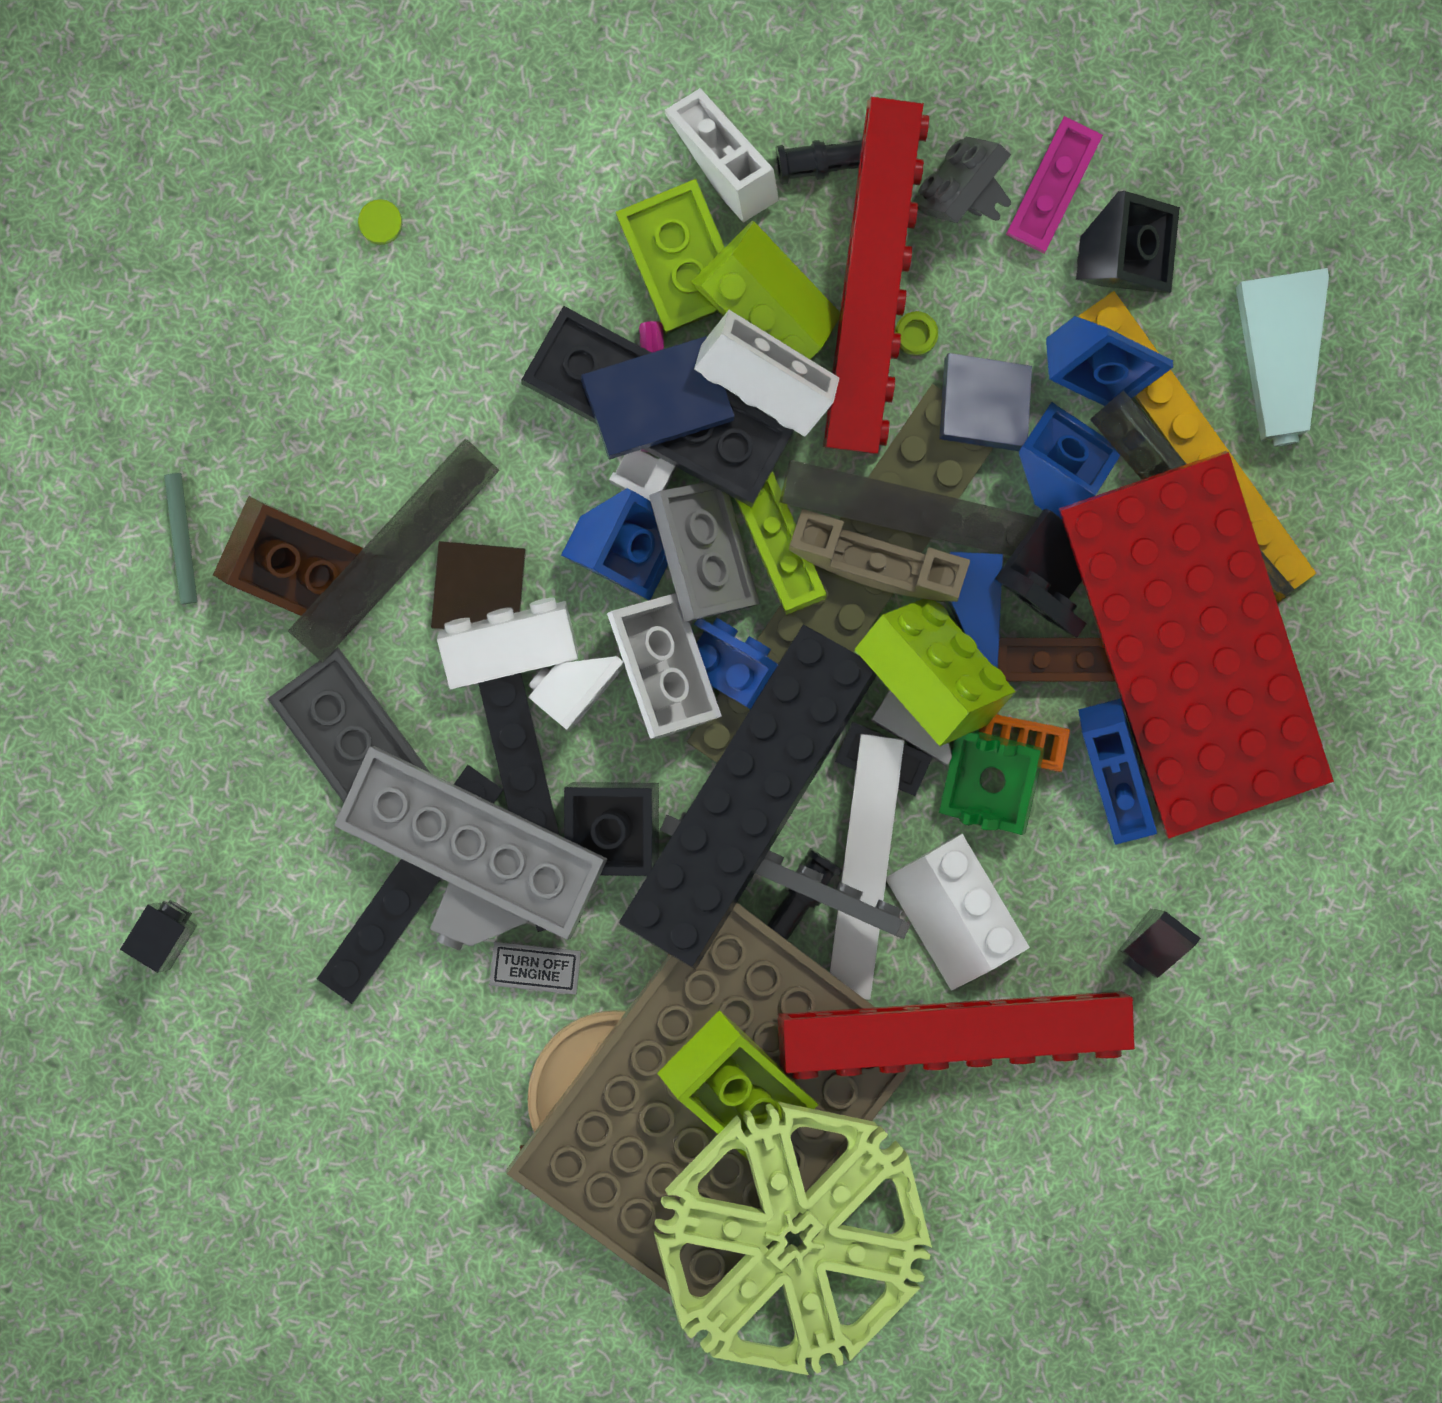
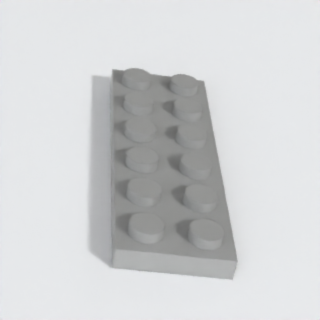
(470, 842)

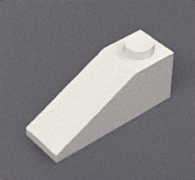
(724, 155)

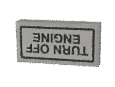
(535, 968)

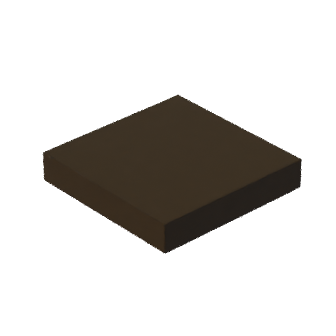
(476, 581)

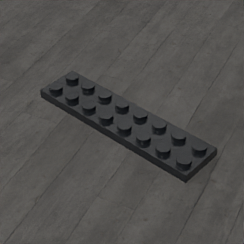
(748, 797)

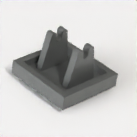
(966, 182)

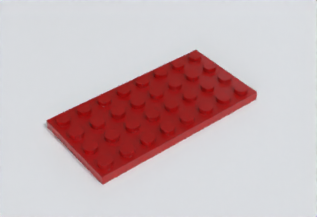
(1196, 644)

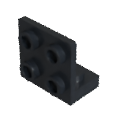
(1045, 573)

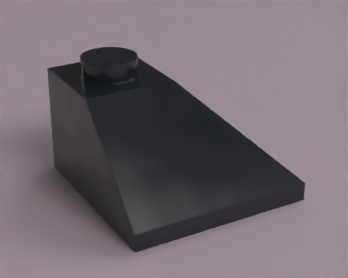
(1130, 245)

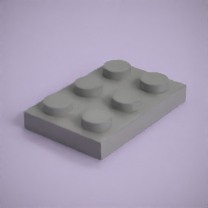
(704, 550)

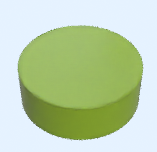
(380, 222)
(917, 332)

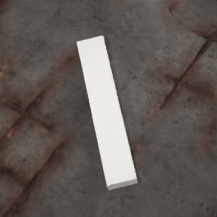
(867, 857)

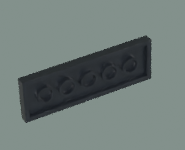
(727, 456)

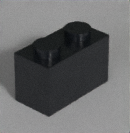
(159, 935)

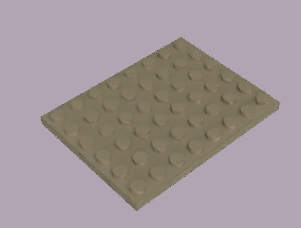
(627, 1137)

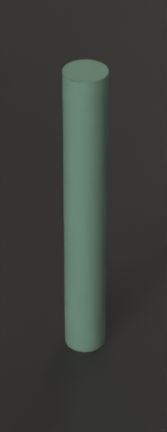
(180, 538)

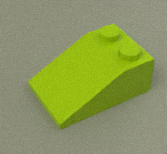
(726, 1074)

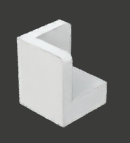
(642, 474)

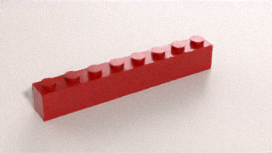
(874, 274)
(955, 1032)

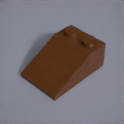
(282, 557)

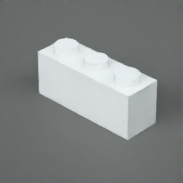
(766, 373)
(507, 643)

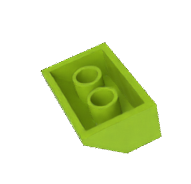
(768, 291)

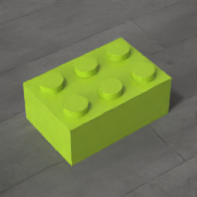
(935, 670)

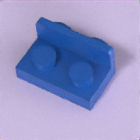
(734, 666)

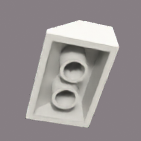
(664, 666)
(957, 912)

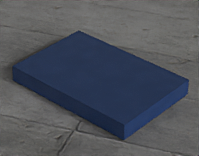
(654, 399)

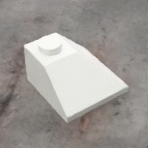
(573, 687)

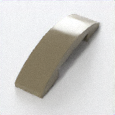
(876, 562)

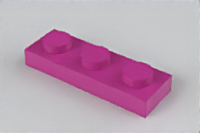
(1054, 184)

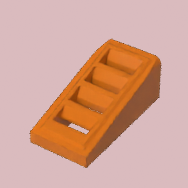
(1060, 735)

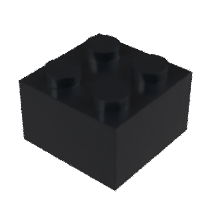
(616, 823)

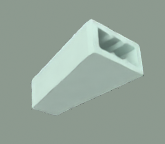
(1282, 343)

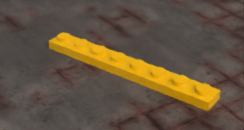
(1195, 439)

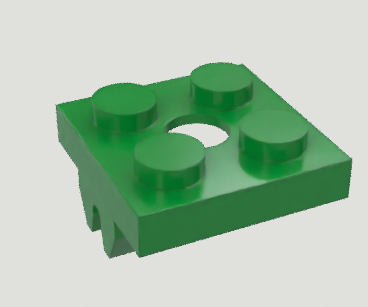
(967, 798)

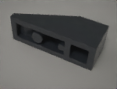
(1157, 944)

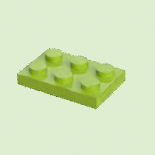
(671, 245)

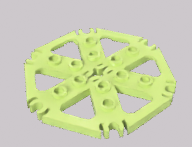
(800, 1268)

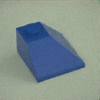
(1101, 361)
(1065, 460)
(620, 543)

